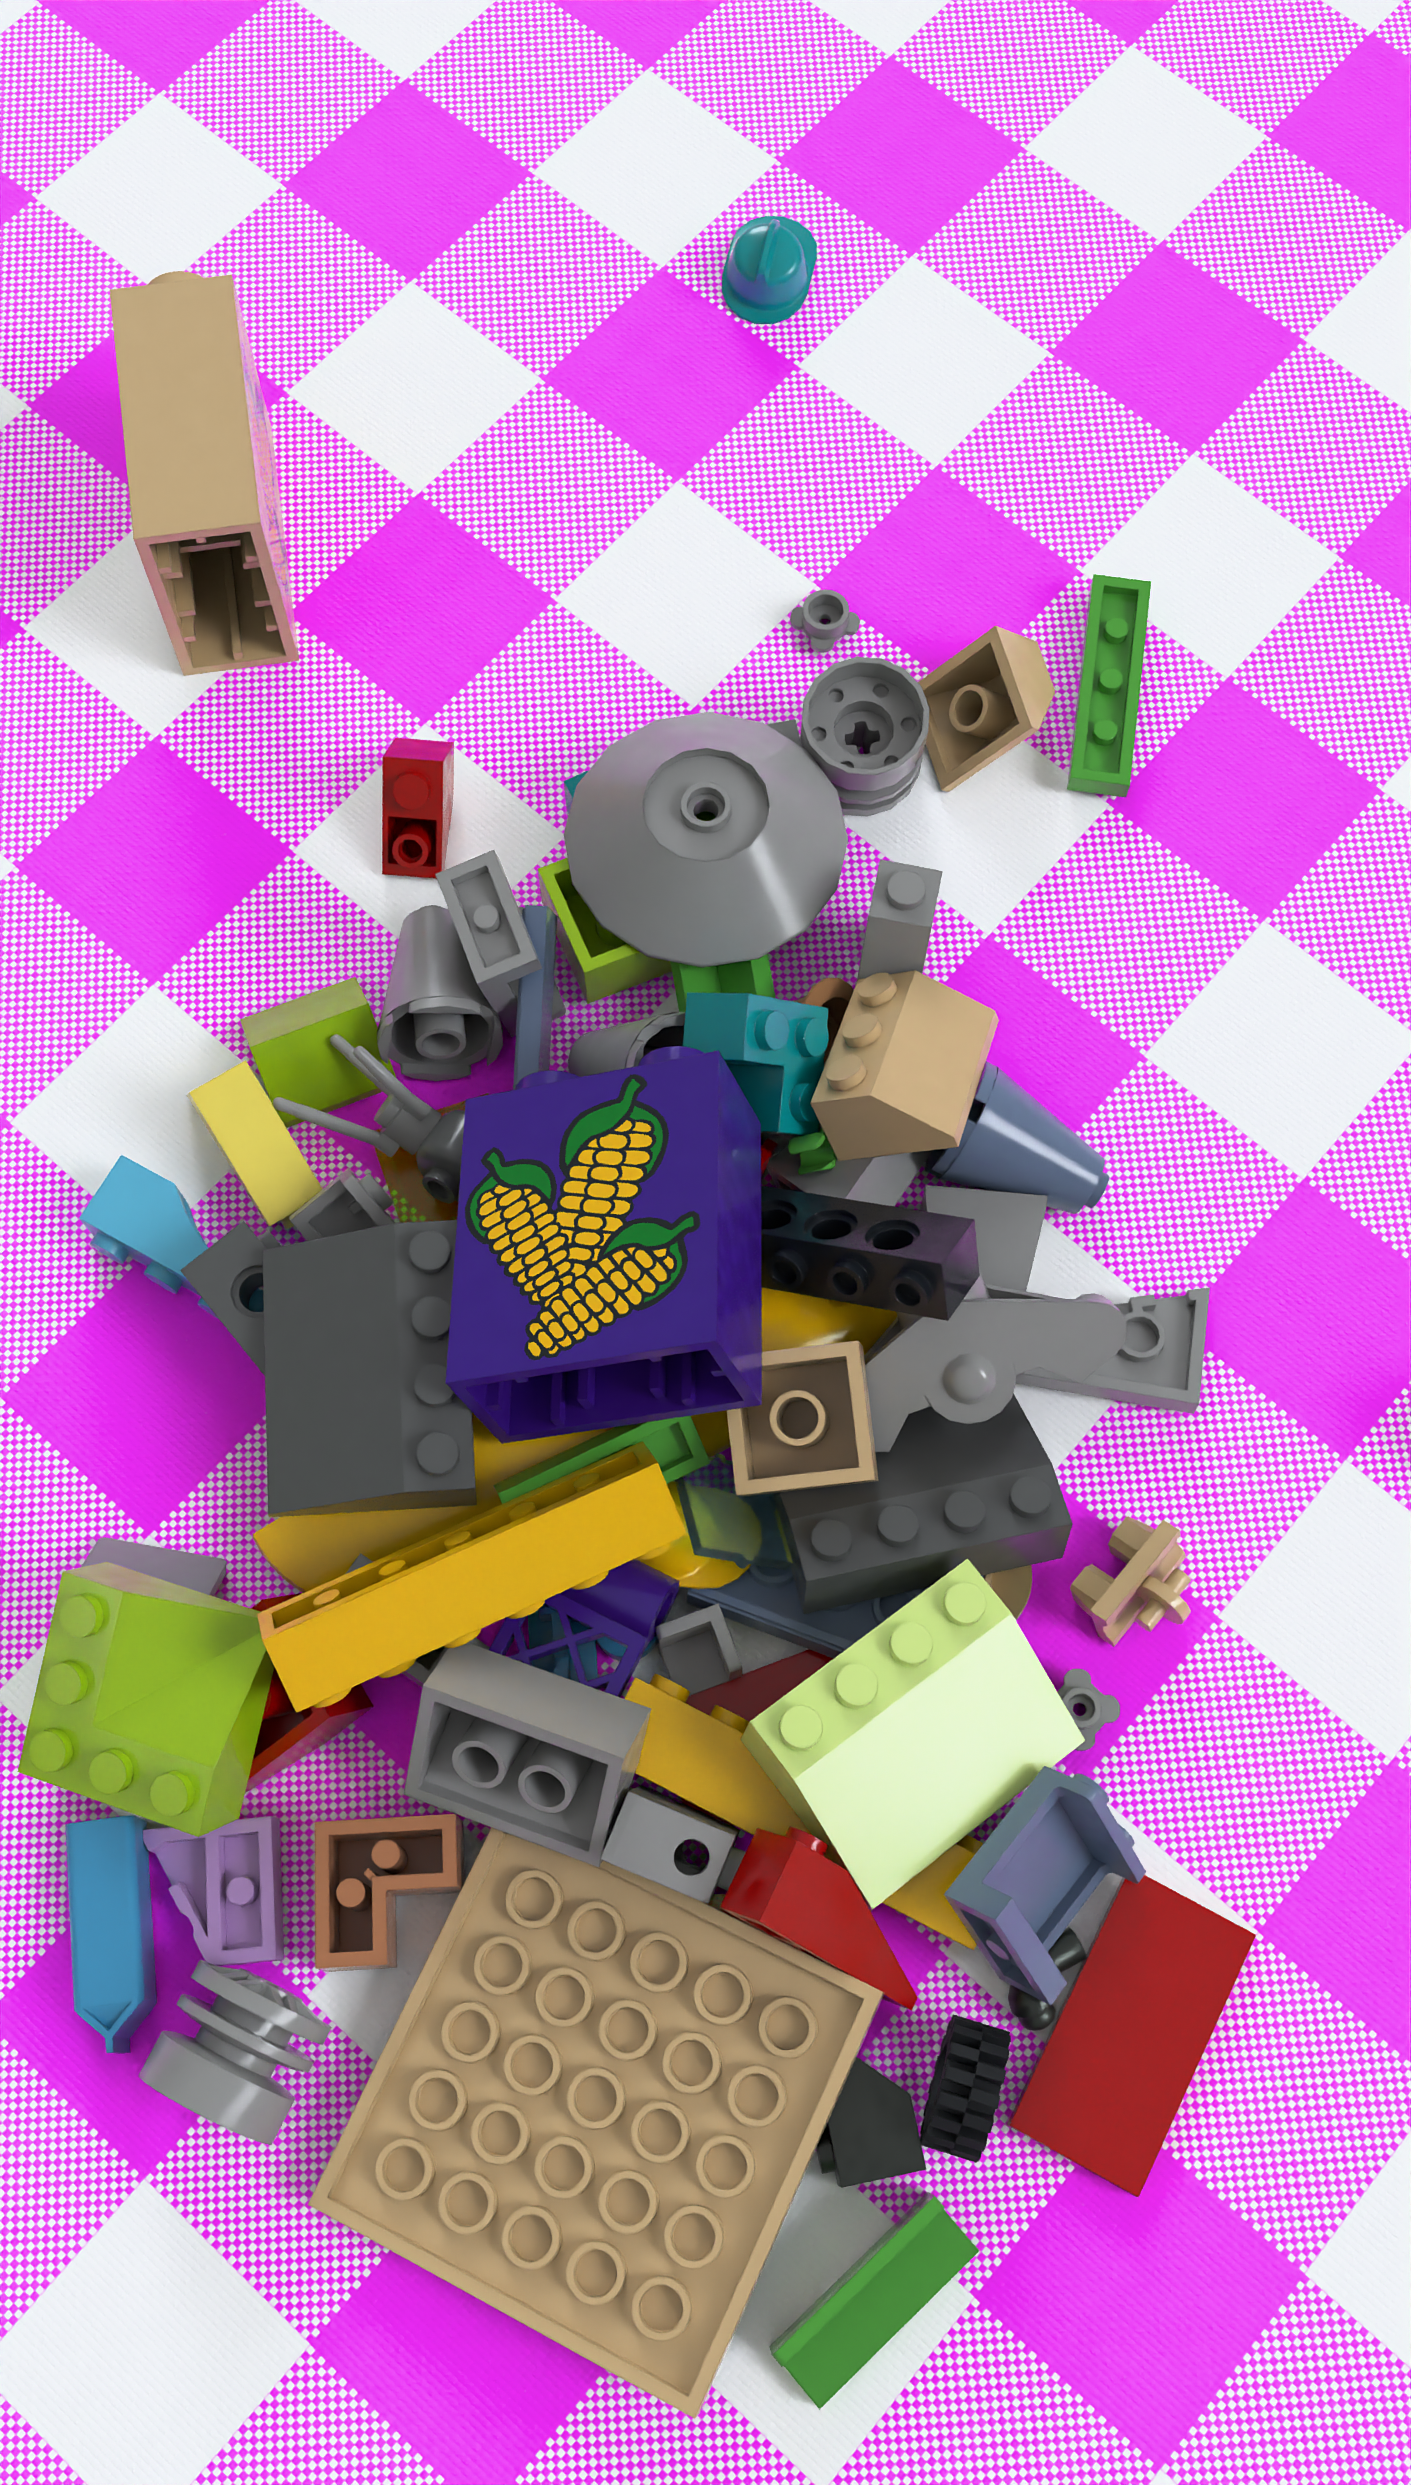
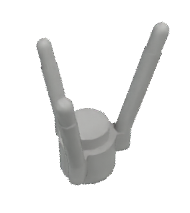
(402, 1115)

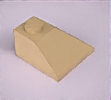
(984, 703)

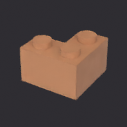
(363, 1870)

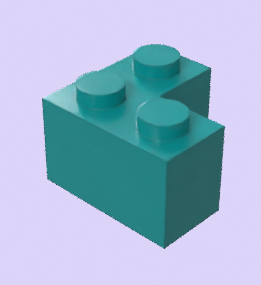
(770, 1049)

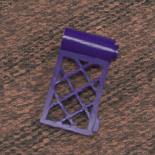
(619, 1607)

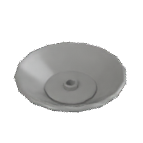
(695, 885)

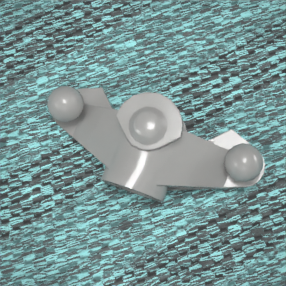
(972, 1360)

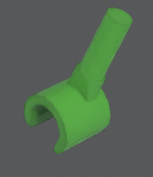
(814, 1152)

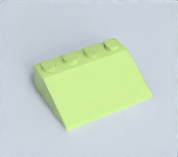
(915, 1733)

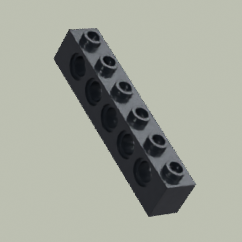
(866, 1253)

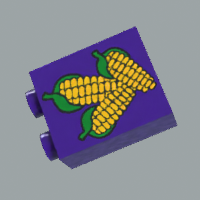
(608, 1249)

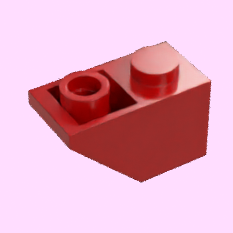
(416, 806)

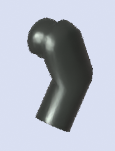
(1032, 2012)

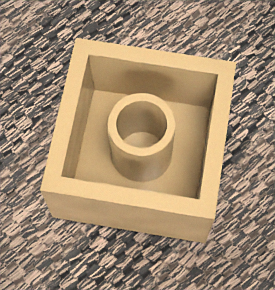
(810, 1423)

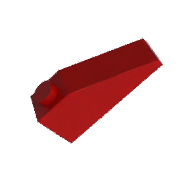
(815, 1907)

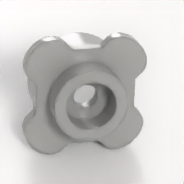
(829, 606)
(1098, 1707)

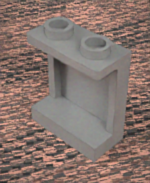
(492, 933)

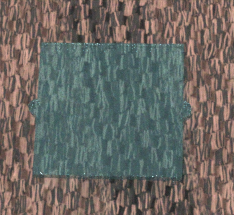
(728, 1524)

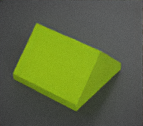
(296, 1050)

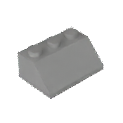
(525, 1751)

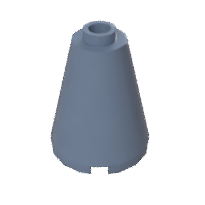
(1020, 1148)

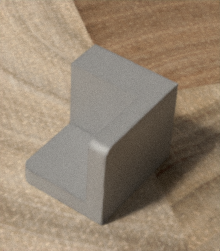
(698, 1650)

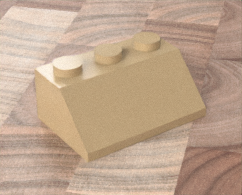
(903, 1067)

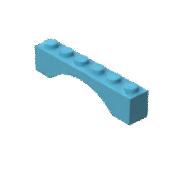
(151, 1222)

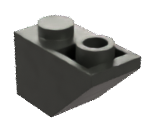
(870, 2131)

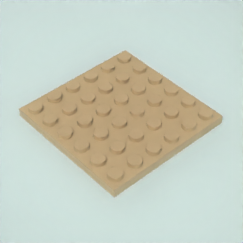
(599, 2110)

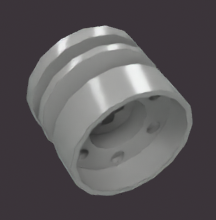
(873, 708)
(232, 2058)

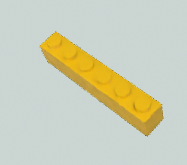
(470, 1577)
(713, 1769)

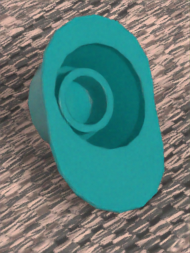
(769, 269)

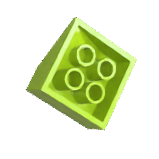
(149, 1698)

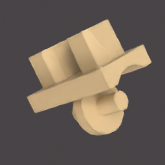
(1145, 1587)

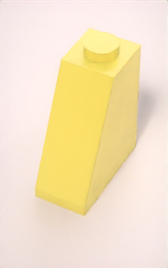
(255, 1143)

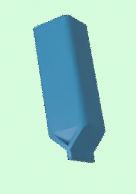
(111, 1926)

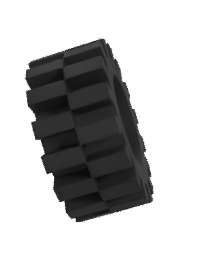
(965, 2088)

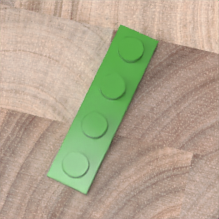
(1109, 686)

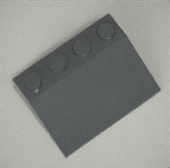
(361, 1374)
(939, 1500)

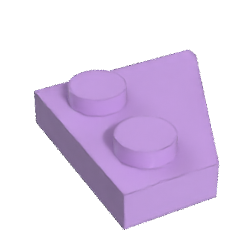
(227, 1887)

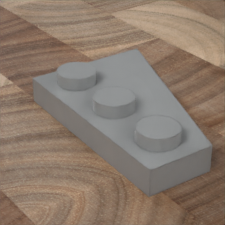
(1159, 1358)

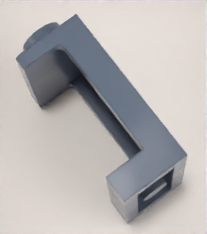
(1039, 1875)

